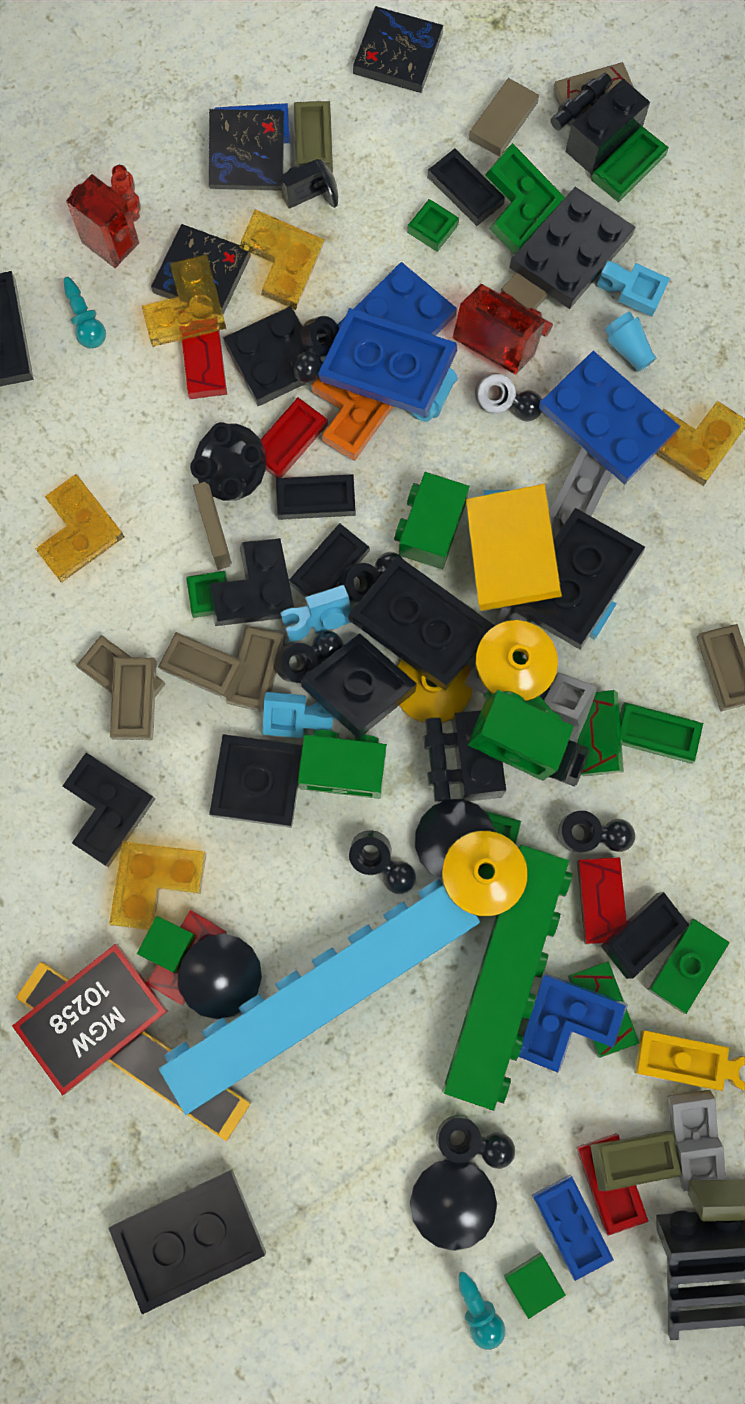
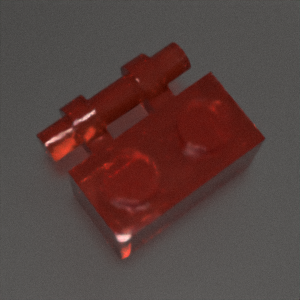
(107, 215)
(500, 328)

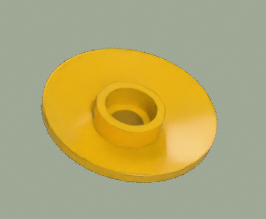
(500, 672)
(434, 701)
(477, 894)

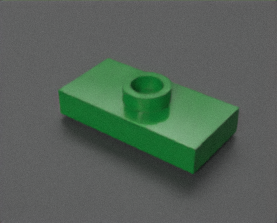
(688, 966)

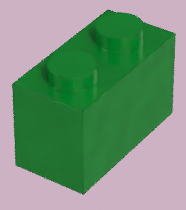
(432, 521)
(521, 734)
(342, 764)

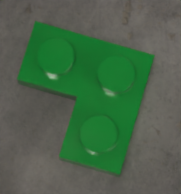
(530, 196)

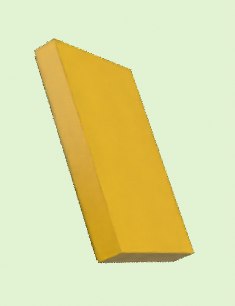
(513, 547)

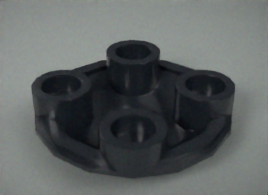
(230, 461)
(443, 827)
(219, 975)
(453, 1204)

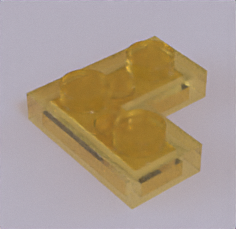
(290, 250)
(190, 314)
(702, 449)
(87, 529)
(145, 871)

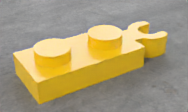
(687, 1061)

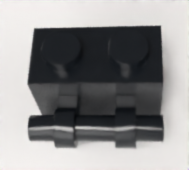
(605, 124)
(476, 772)

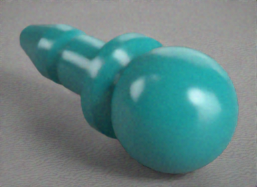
(89, 331)
(485, 1325)

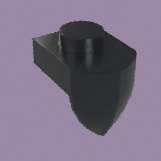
(307, 182)

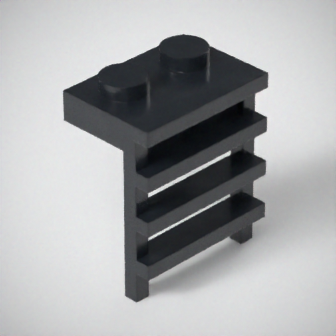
(699, 1254)

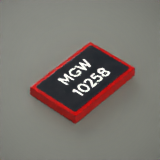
(89, 1019)

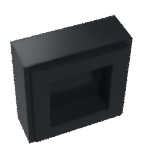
(571, 764)

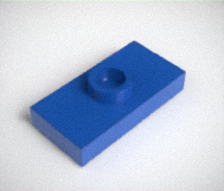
(572, 1227)

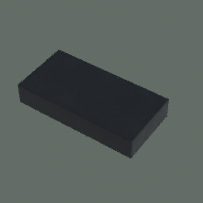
(466, 187)
(315, 497)
(328, 561)
(645, 935)

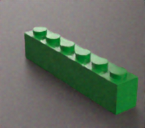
(504, 985)

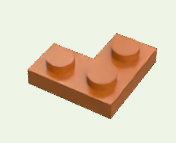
(355, 421)

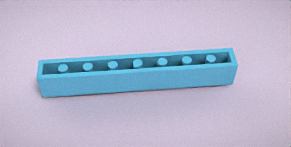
(315, 998)

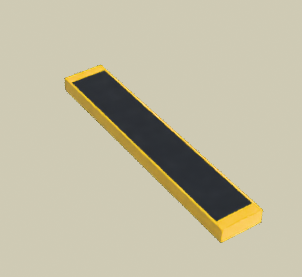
(143, 1059)

